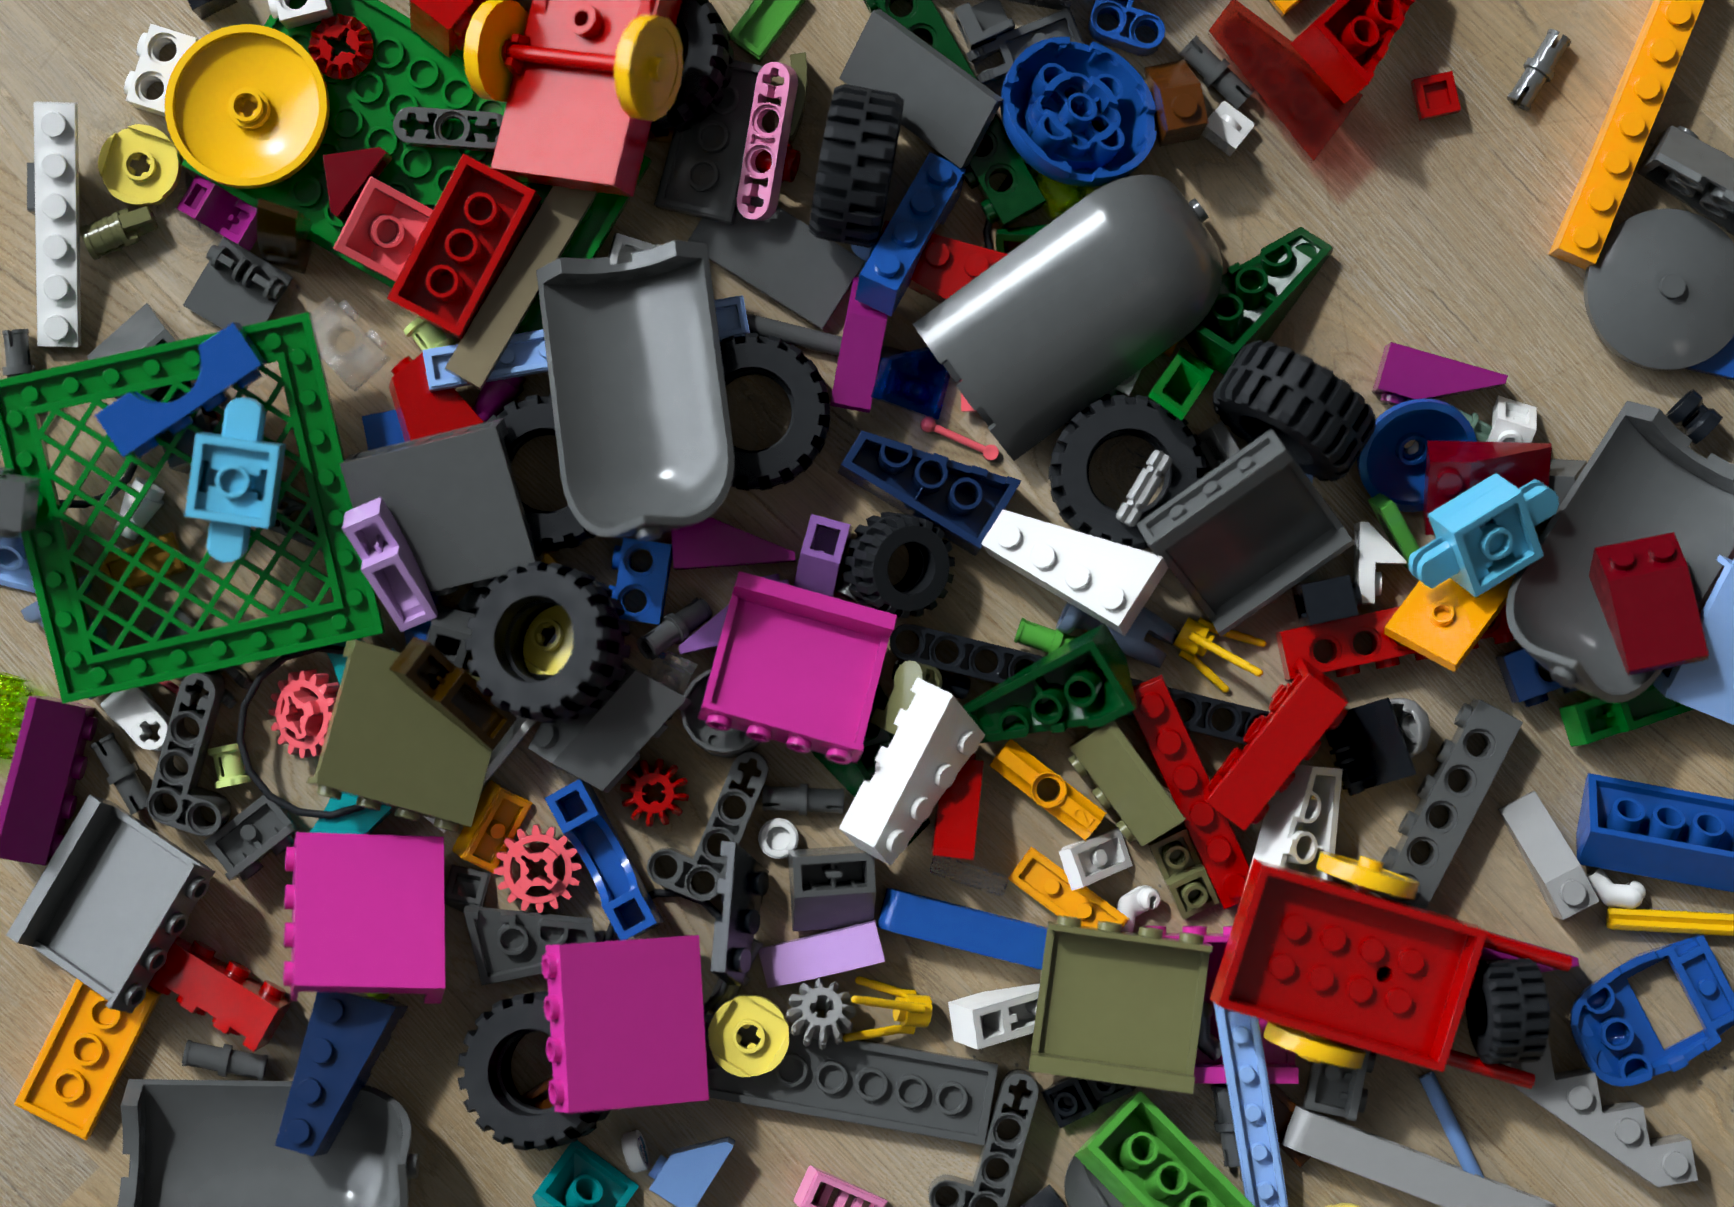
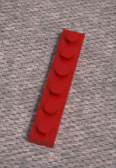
(1186, 781)

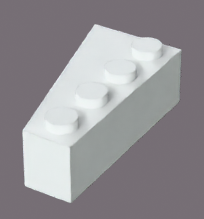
(1084, 570)
(911, 773)
(1302, 821)

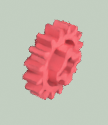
(304, 711)
(523, 856)

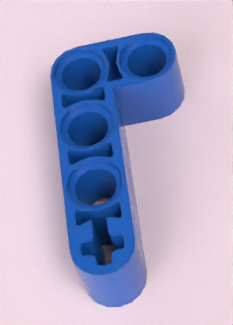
(1128, 21)

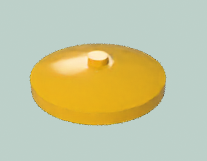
(247, 106)

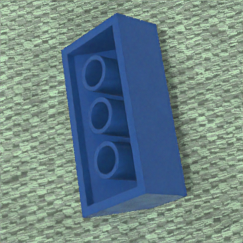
(1656, 832)

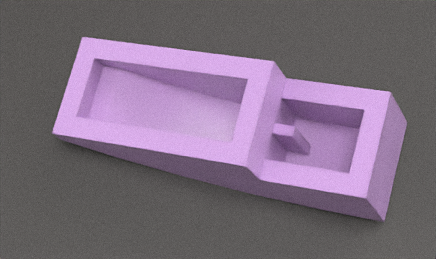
(389, 564)
(821, 954)

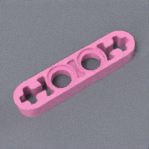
(773, 142)

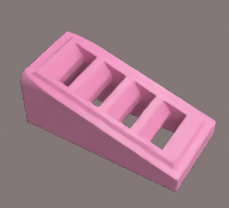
(812, 1181)

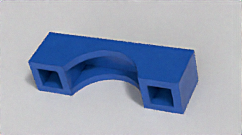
(908, 232)
(225, 361)
(599, 846)

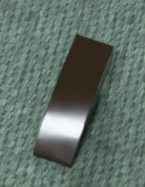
(283, 236)
(452, 692)

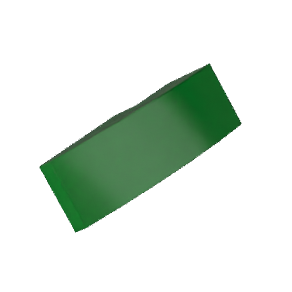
(1181, 383)
(1598, 719)

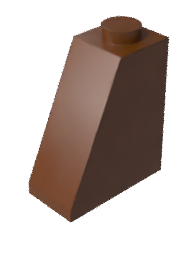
(1178, 102)

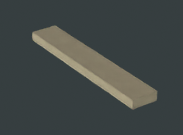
(518, 285)

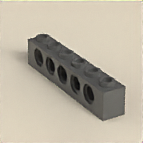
(1498, 734)

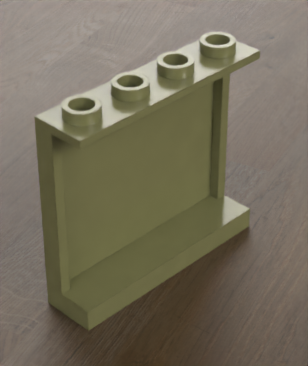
(397, 747)
(1120, 1005)

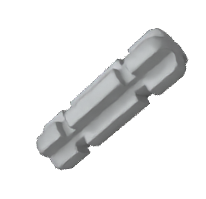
(1144, 488)

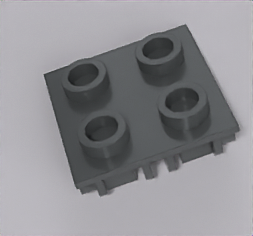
(236, 287)

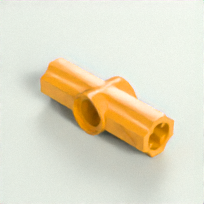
(1068, 806)

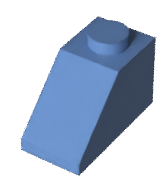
(689, 1171)

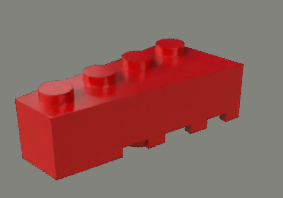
(1350, 42)
(949, 266)
(1276, 745)
(223, 991)

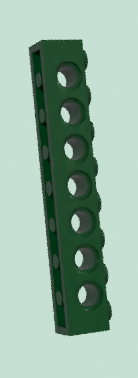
(1024, 195)

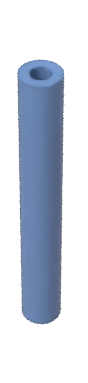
(1450, 1124)

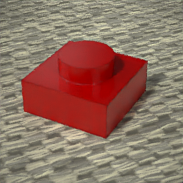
(1435, 95)

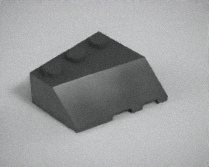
(1693, 174)
(609, 740)

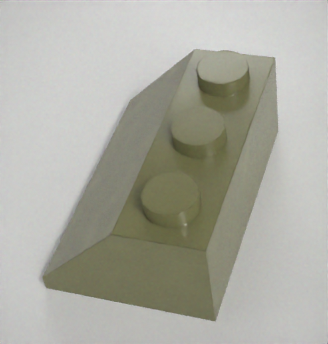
(1124, 784)

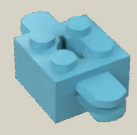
(235, 479)
(1484, 535)

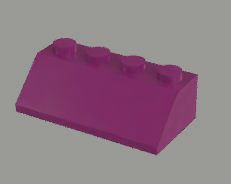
(43, 778)

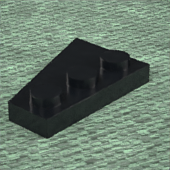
(741, 900)

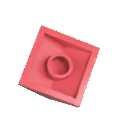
(382, 229)

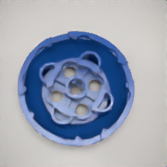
(1098, 89)

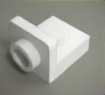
(1227, 128)
(1512, 421)

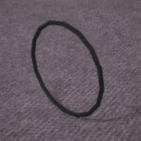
(244, 752)

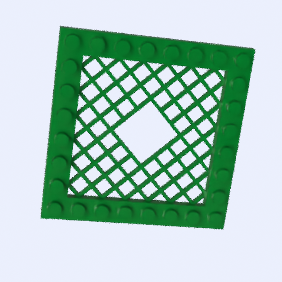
(51, 560)

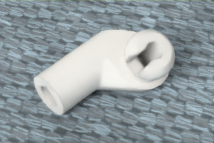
(1616, 895)
(1137, 902)

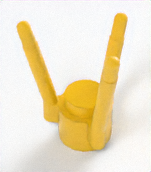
(1196, 640)
(908, 1009)

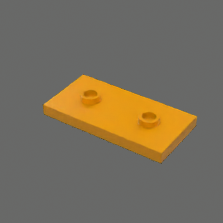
(1446, 620)
(83, 1060)

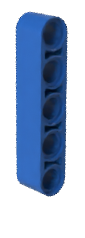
(963, 928)

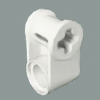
(135, 712)

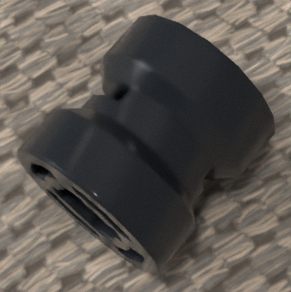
(1700, 423)

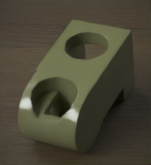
(902, 695)

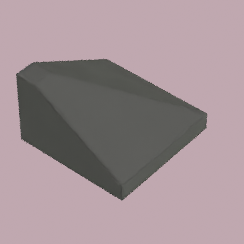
(466, 887)

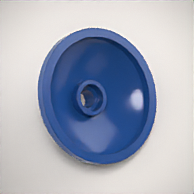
(1400, 471)

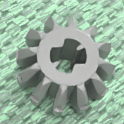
(835, 1009)

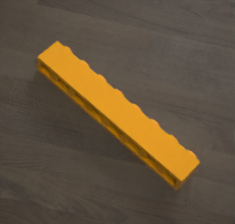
(1624, 131)

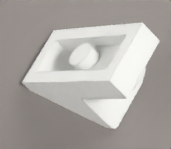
(1369, 551)
(1095, 858)

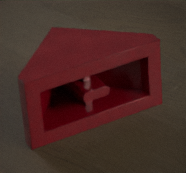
(348, 174)

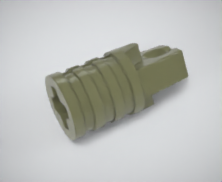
(117, 231)

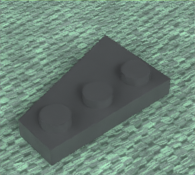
(513, 942)

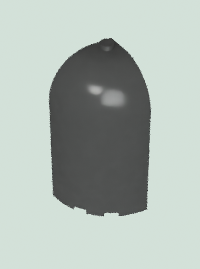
(1077, 308)
(637, 389)
(1631, 489)
(218, 1149)

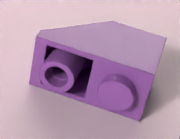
(822, 555)

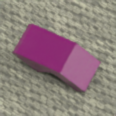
(220, 212)

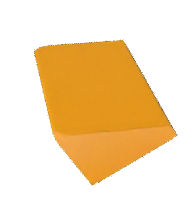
(495, 819)

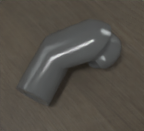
(1207, 1041)

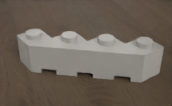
(1614, 1128)

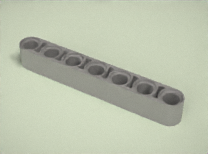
(1398, 1165)

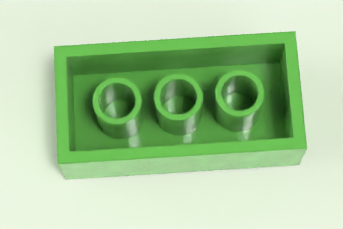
(1153, 1163)

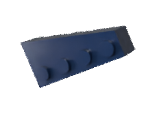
(930, 486)
(333, 1066)

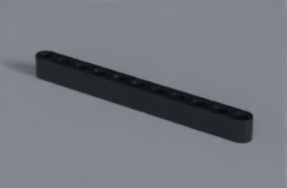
(1007, 659)

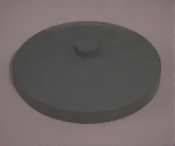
(1663, 290)

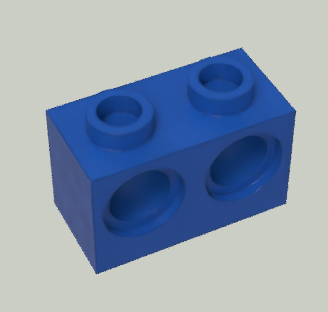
(652, 582)

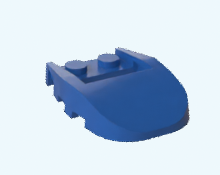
(1616, 1032)

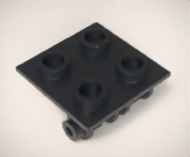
(1370, 747)

